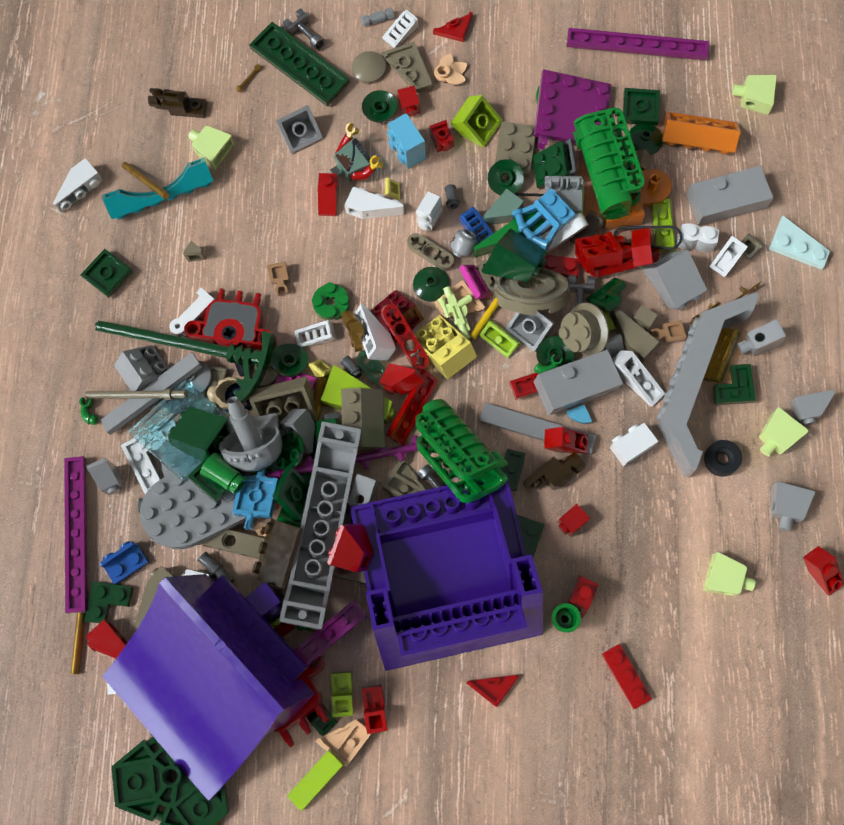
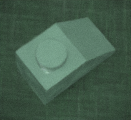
(502, 209)

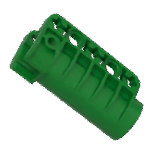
(610, 161)
(459, 451)

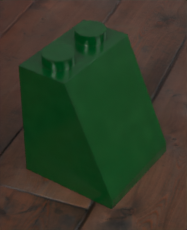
(515, 258)
(199, 433)

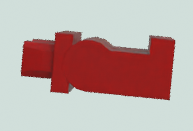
(601, 251)

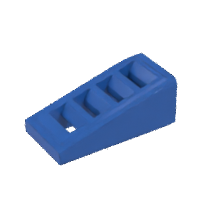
(472, 212)

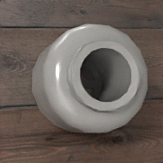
(463, 243)

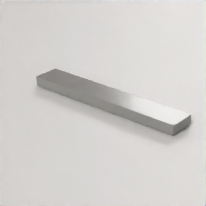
(134, 406)
(522, 423)

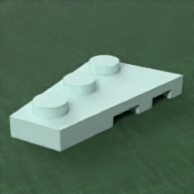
(798, 245)

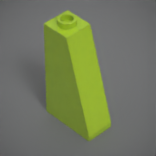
(340, 380)

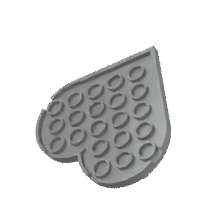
(183, 515)

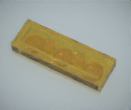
(722, 355)

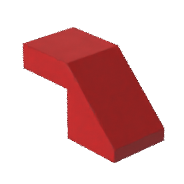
(642, 247)
(374, 709)

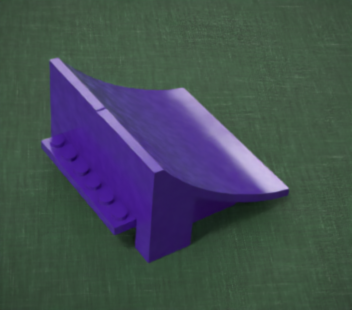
(447, 575)
(208, 677)

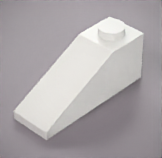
(376, 339)
(637, 377)

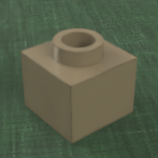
(645, 318)

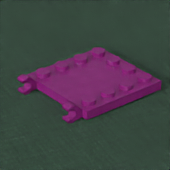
(563, 101)

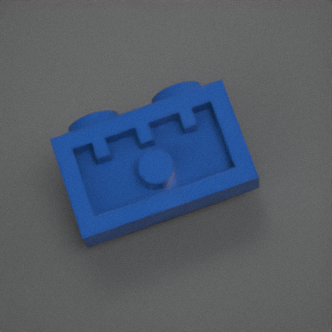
(124, 562)

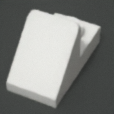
(728, 256)

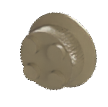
(585, 329)

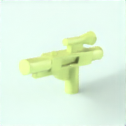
(458, 309)

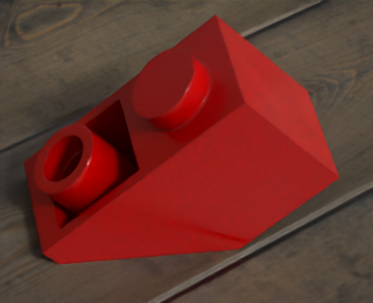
(565, 440)
(824, 570)

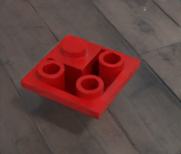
(351, 548)

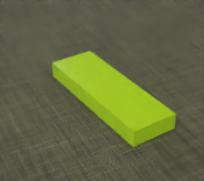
(663, 217)
(315, 779)

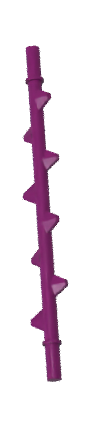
(363, 459)

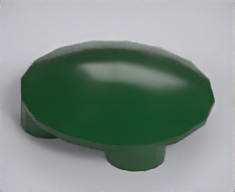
(291, 450)

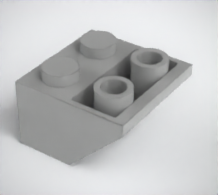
(140, 366)

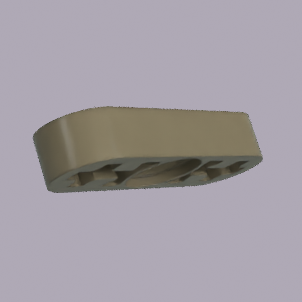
(431, 259)

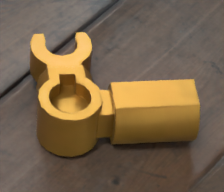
(355, 329)

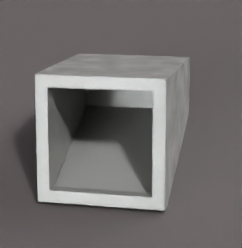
(676, 279)

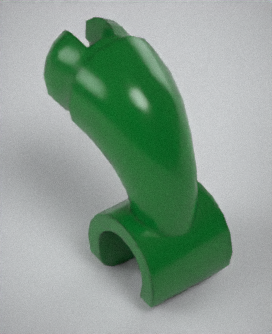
(539, 368)
(86, 416)

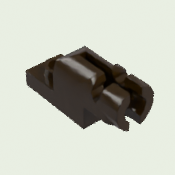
(177, 103)
(555, 473)

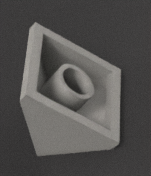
(299, 129)
(530, 328)

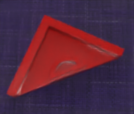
(455, 29)
(493, 688)

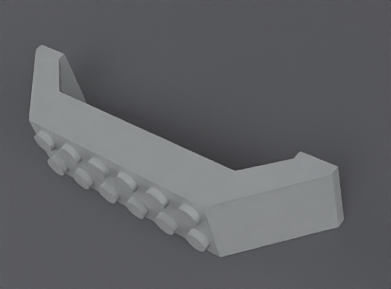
(689, 376)
(322, 516)

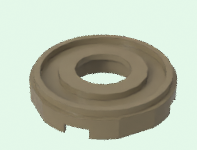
(552, 293)

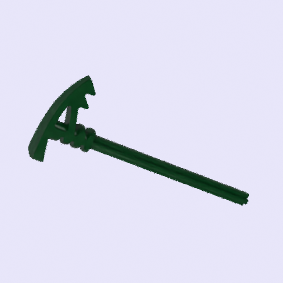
(233, 354)

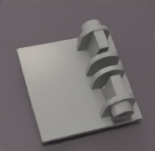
(568, 189)

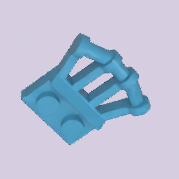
(553, 210)

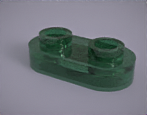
(370, 368)

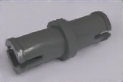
(215, 569)

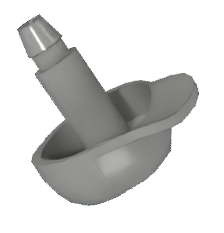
(253, 440)

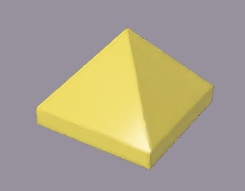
(392, 188)
(320, 368)

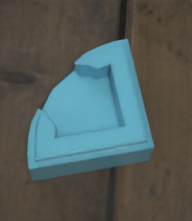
(579, 415)

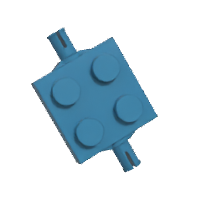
(255, 498)

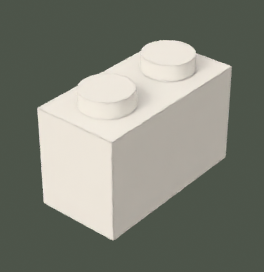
(633, 444)

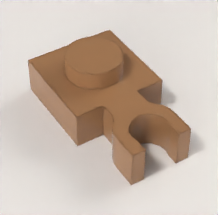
(278, 275)
(670, 332)

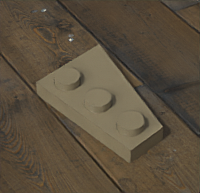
(409, 65)

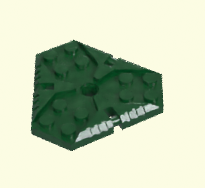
(144, 784)

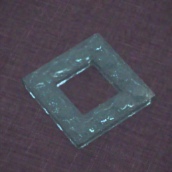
(148, 429)

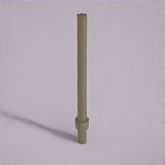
(167, 394)

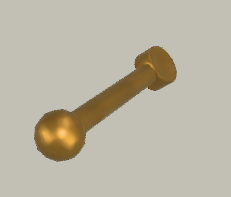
(257, 68)

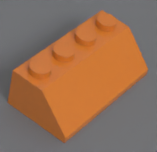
(700, 132)

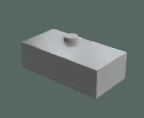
(729, 196)
(577, 382)

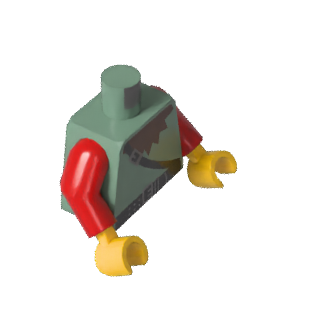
(353, 159)

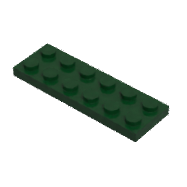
(299, 63)

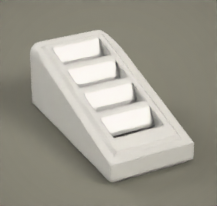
(407, 20)
(317, 340)

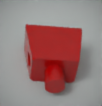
(583, 594)

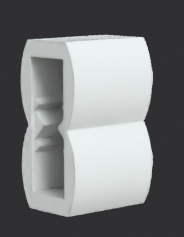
(429, 211)
(699, 238)

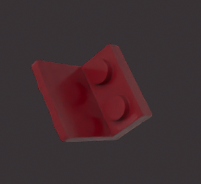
(407, 308)

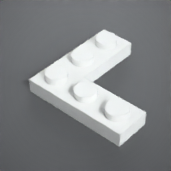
(141, 462)

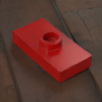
(523, 386)

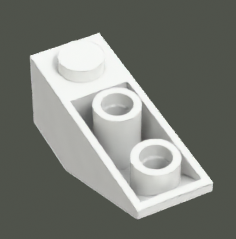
(78, 183)
(370, 205)

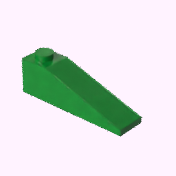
(489, 243)

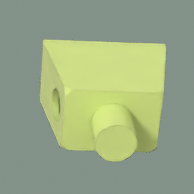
(757, 93)
(211, 145)
(780, 432)
(727, 576)

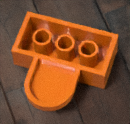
(655, 190)

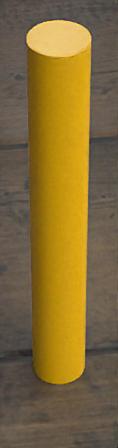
(485, 318)

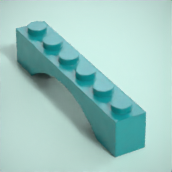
(122, 202)

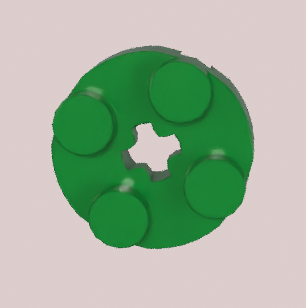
(327, 292)

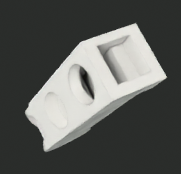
(572, 228)
(195, 312)

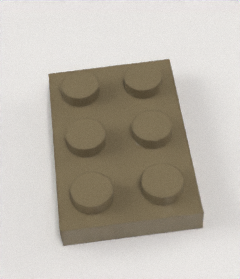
(516, 144)

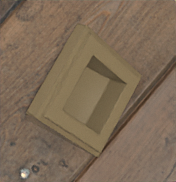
(644, 159)
(753, 246)
(193, 252)

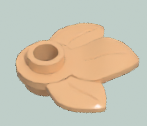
(452, 70)

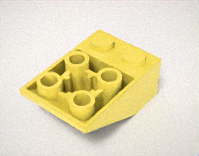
(445, 346)

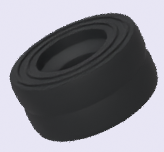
(715, 466)

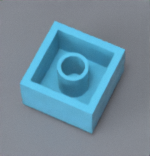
(406, 141)

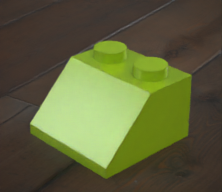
(476, 120)

